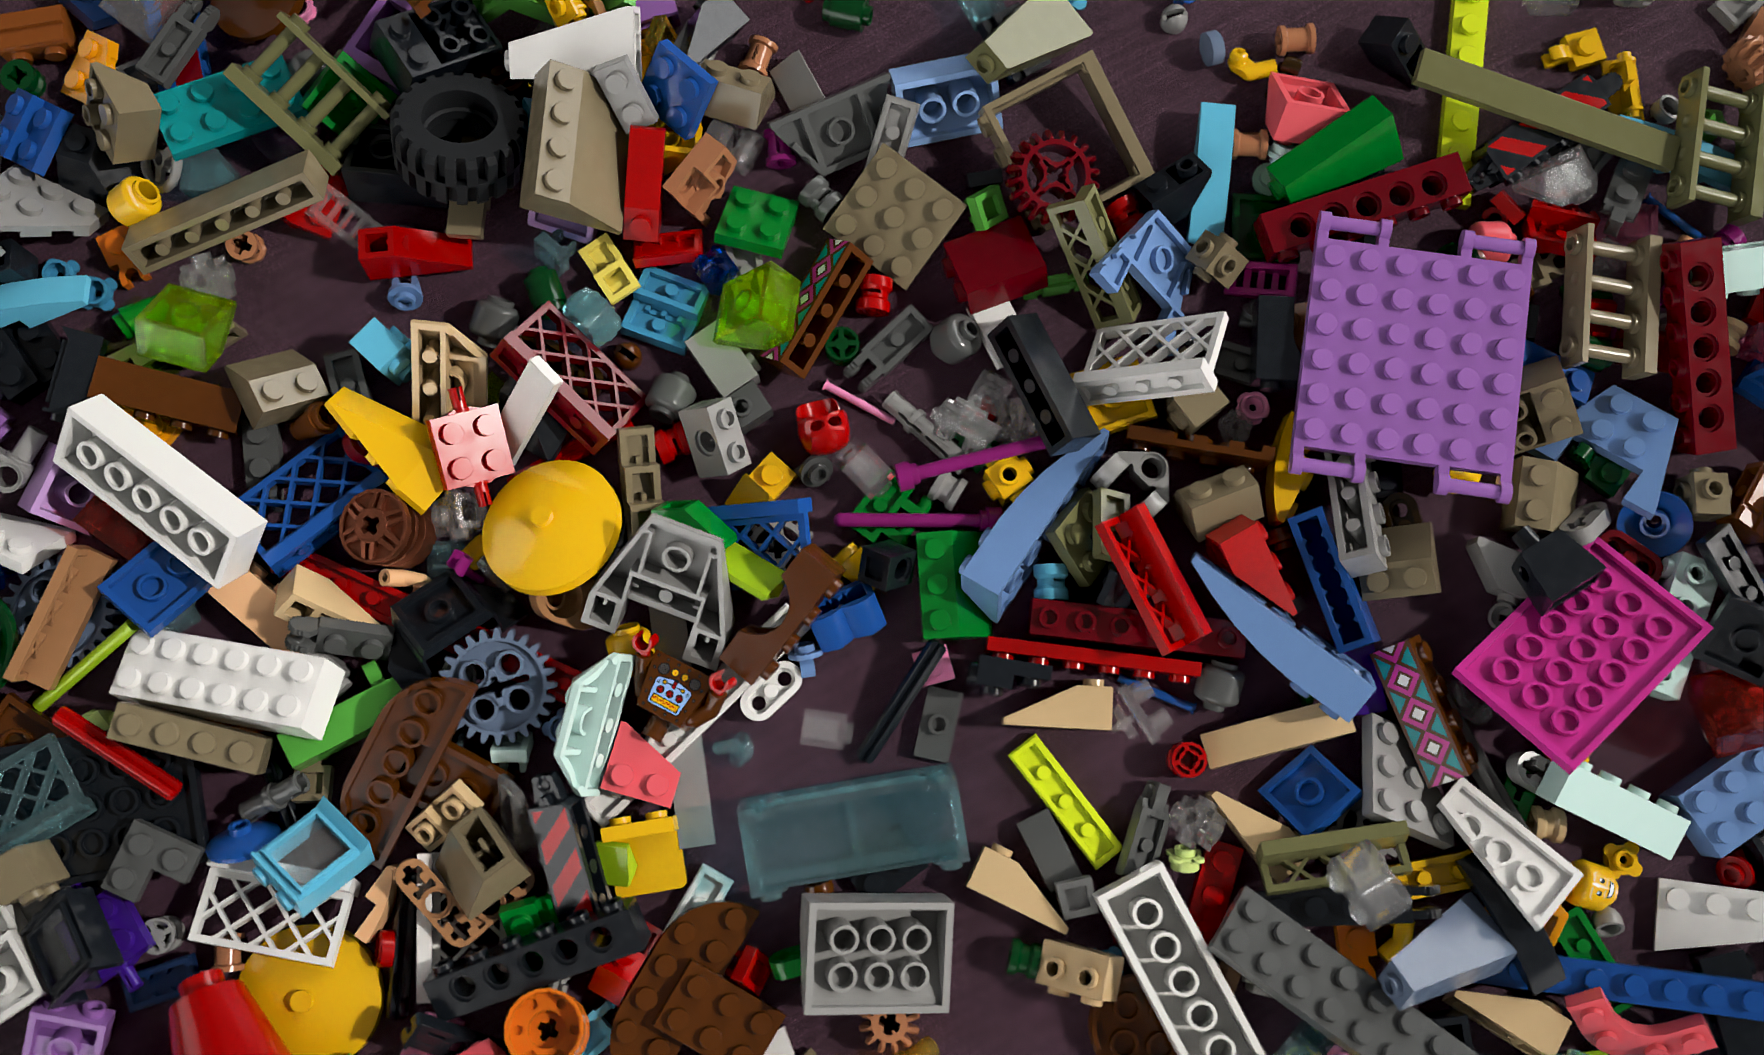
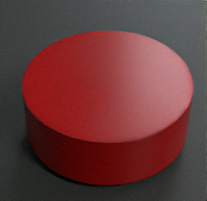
(384, 949)

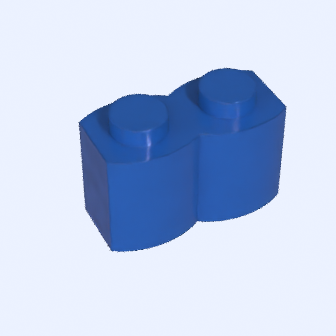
(847, 616)

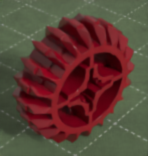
(1044, 167)

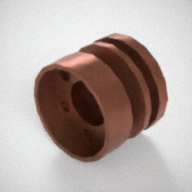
(386, 530)

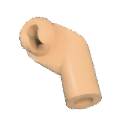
(403, 578)

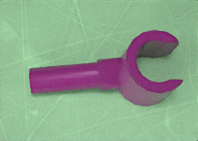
(461, 564)

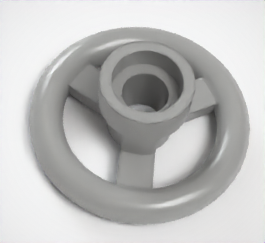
(164, 164)

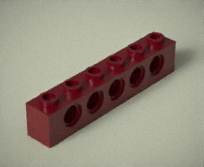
(1443, 175)
(1712, 358)
(1124, 629)

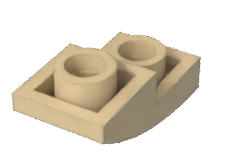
(445, 811)

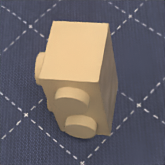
(1080, 971)

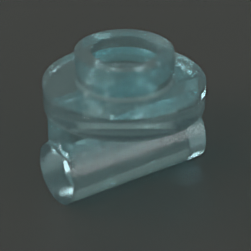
(739, 749)

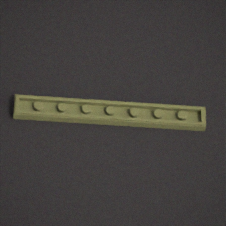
(1546, 110)

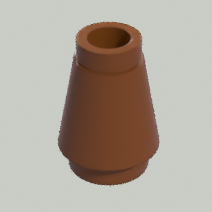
(313, 422)

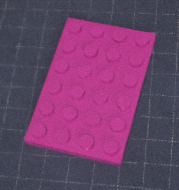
(1586, 662)

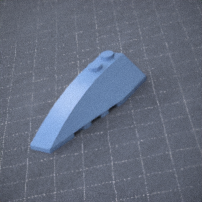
(1012, 546)
(1297, 653)

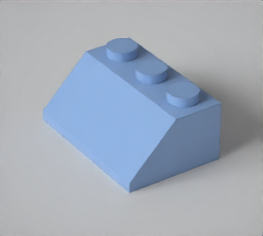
(948, 95)

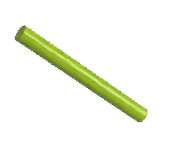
(85, 665)

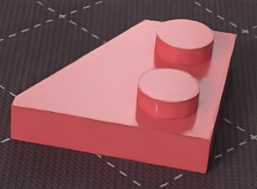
(639, 770)

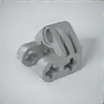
(1132, 462)

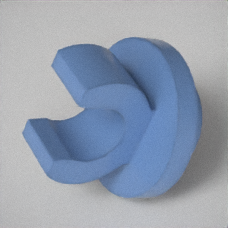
(405, 295)
(805, 653)

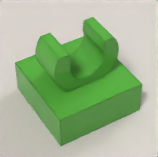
(986, 207)

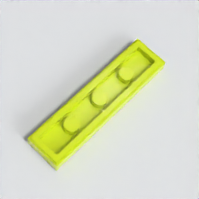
(1065, 801)

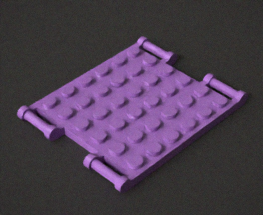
(1412, 357)

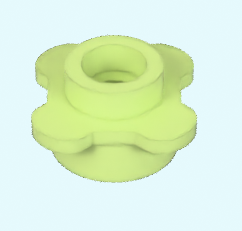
(1184, 859)

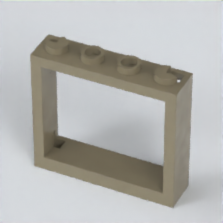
(1106, 106)

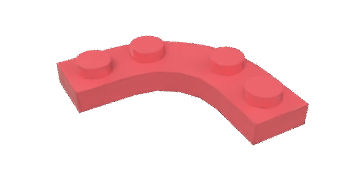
(1621, 1037)

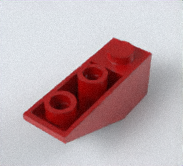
(411, 252)
(1243, 552)

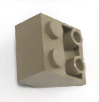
(121, 114)
(1545, 407)
(479, 863)

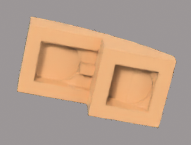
(382, 894)

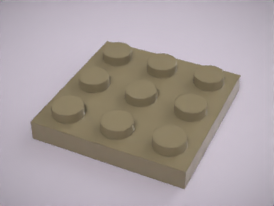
(895, 216)

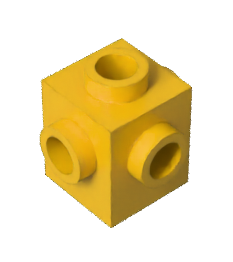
(1005, 490)

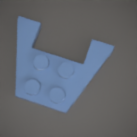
(1156, 260)
(1629, 435)

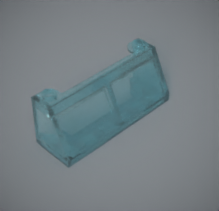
(852, 829)

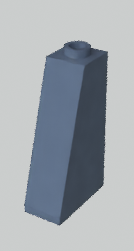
(1447, 955)

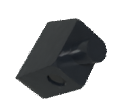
(1553, 568)

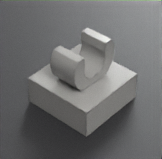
(1076, 897)

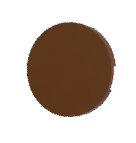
(254, 19)
(1127, 1024)

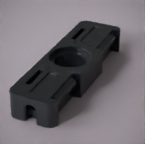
(437, 1035)

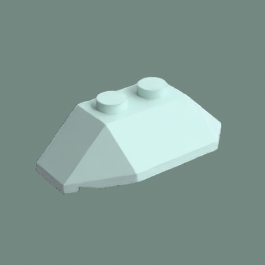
(591, 722)

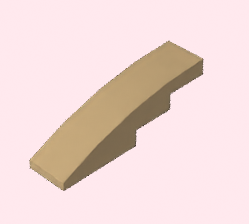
(1272, 735)

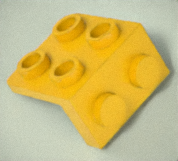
(655, 851)

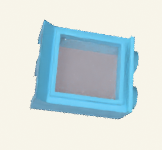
(312, 858)

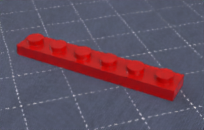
(1107, 661)

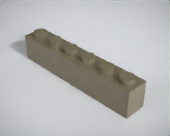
(226, 212)

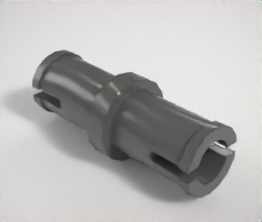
(274, 796)

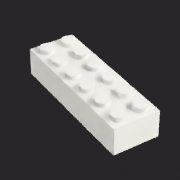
(159, 490)
(229, 682)
(1175, 965)

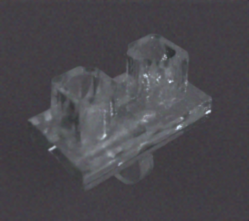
(967, 420)
(1151, 725)

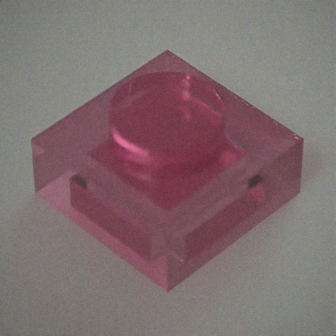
(1644, 224)

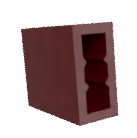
(994, 265)

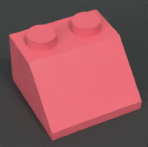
(1300, 107)

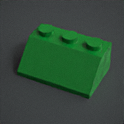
(944, 606)

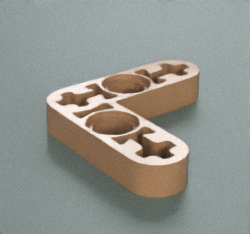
(477, 925)

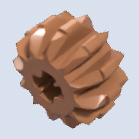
(1745, 62)
(886, 1035)

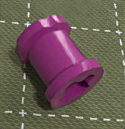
(779, 153)

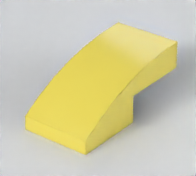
(609, 268)

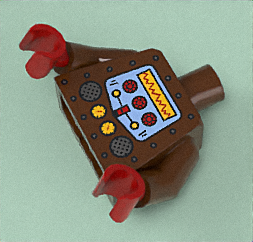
(674, 690)

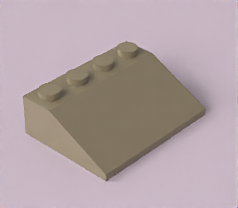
(574, 151)

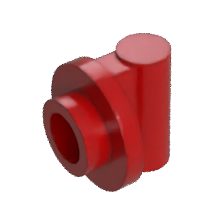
(1735, 870)

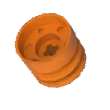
(544, 1006)

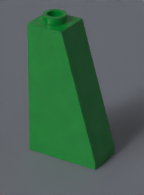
(1338, 154)

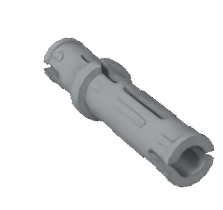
(917, 424)

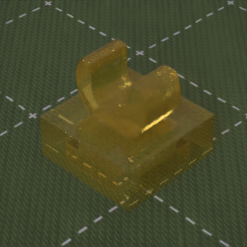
(659, 30)

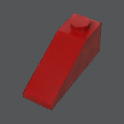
(644, 184)

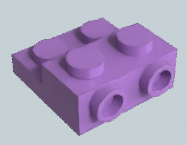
(68, 1029)

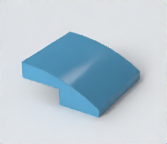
(665, 310)

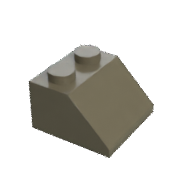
(740, 95)
(276, 387)
(1191, 412)
(1541, 496)
(1217, 501)
(1410, 566)
(30, 873)

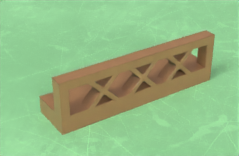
(60, 617)

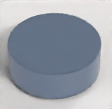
(1212, 48)

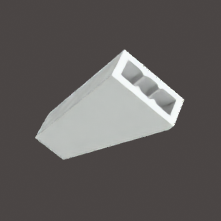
(579, 44)

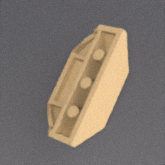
(442, 361)

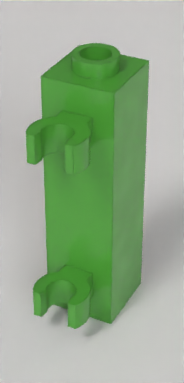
(347, 723)

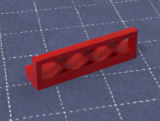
(1156, 576)

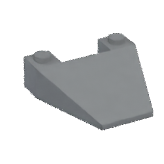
(673, 572)

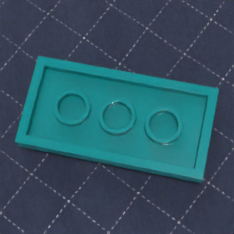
(217, 112)

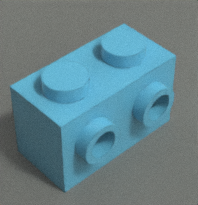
(385, 349)

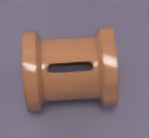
(1295, 39)
(758, 54)
(1250, 144)
(251, 256)
(226, 958)

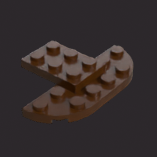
(413, 761)
(685, 997)

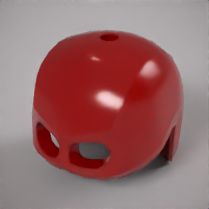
(822, 427)

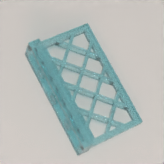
(43, 821)

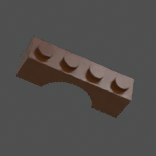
(808, 581)

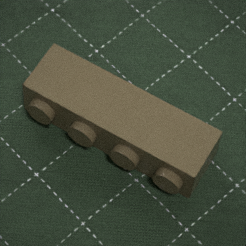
(191, 737)

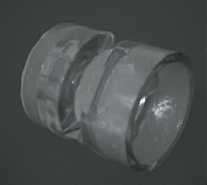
(747, 147)

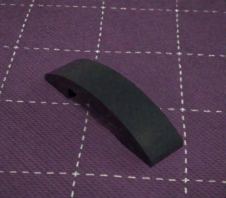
(1535, 954)

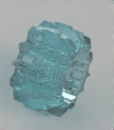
(592, 316)

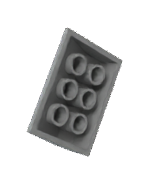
(876, 953)

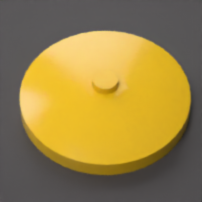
(552, 528)
(316, 1005)

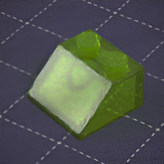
(758, 308)
(184, 327)

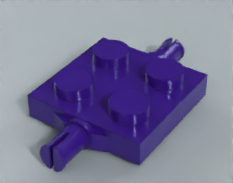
(129, 933)

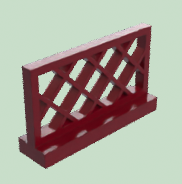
(567, 407)

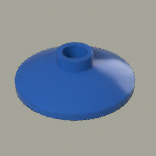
(1667, 535)
(241, 839)

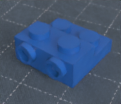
(32, 131)

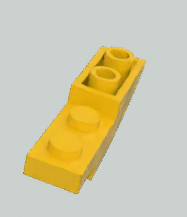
(1281, 486)

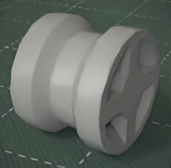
(947, 490)
(173, 927)

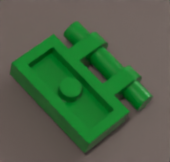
(891, 502)

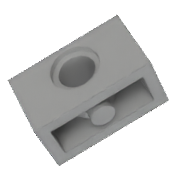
(715, 437)

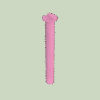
(858, 402)

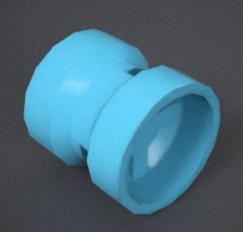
(1051, 581)

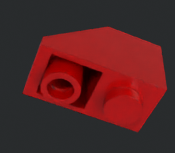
(616, 977)

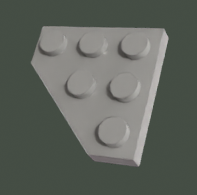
(40, 206)
(1395, 786)

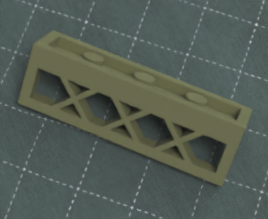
(1101, 239)
(1326, 845)

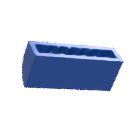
(1336, 591)

